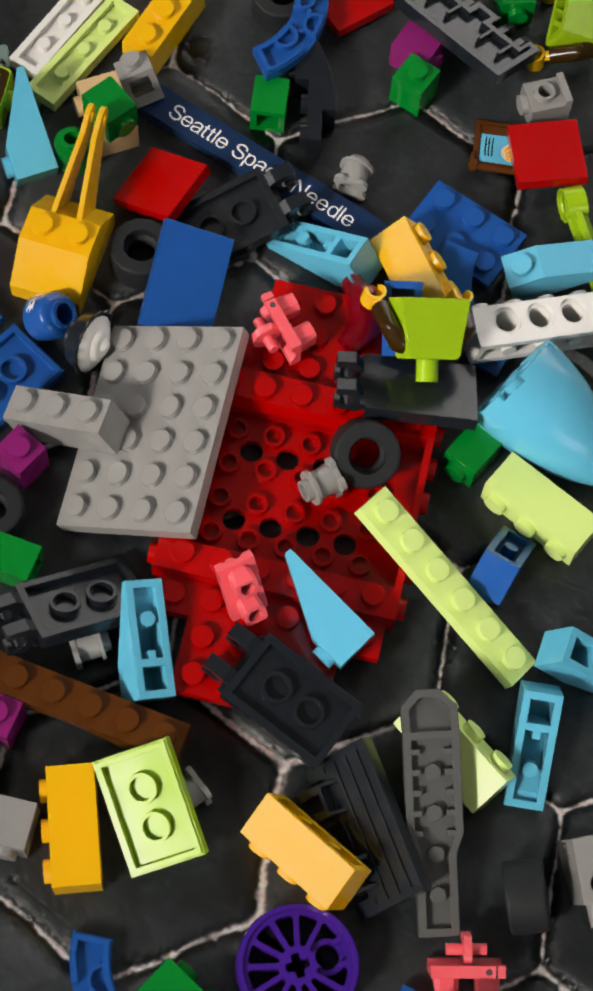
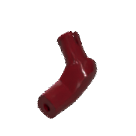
(362, 325)

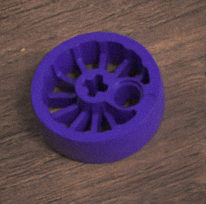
(342, 945)

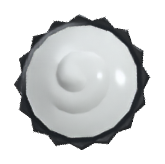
(88, 341)

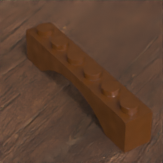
(88, 707)

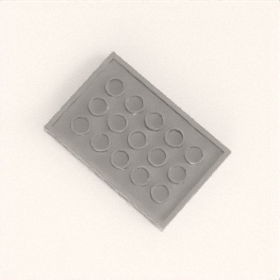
(178, 399)

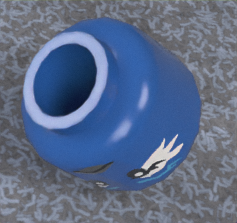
(48, 315)

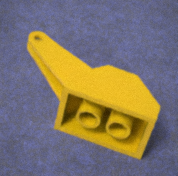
(62, 238)

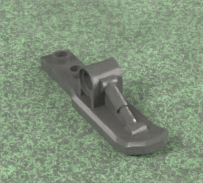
(434, 803)

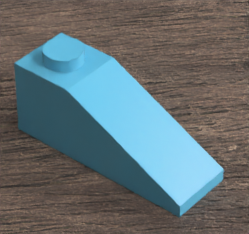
(27, 143)
(328, 252)
(548, 268)
(330, 621)
(144, 643)
(567, 657)
(533, 744)

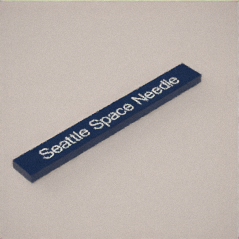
(243, 155)

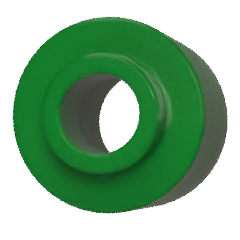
(64, 144)

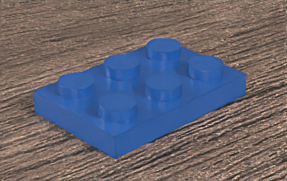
(466, 223)

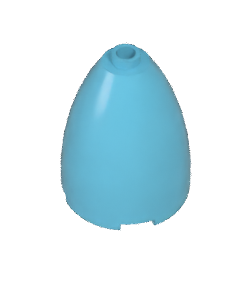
(544, 415)

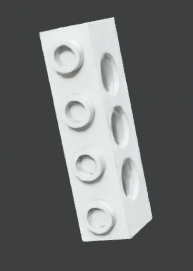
(523, 336)

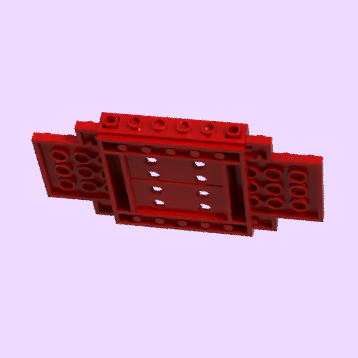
(290, 412)

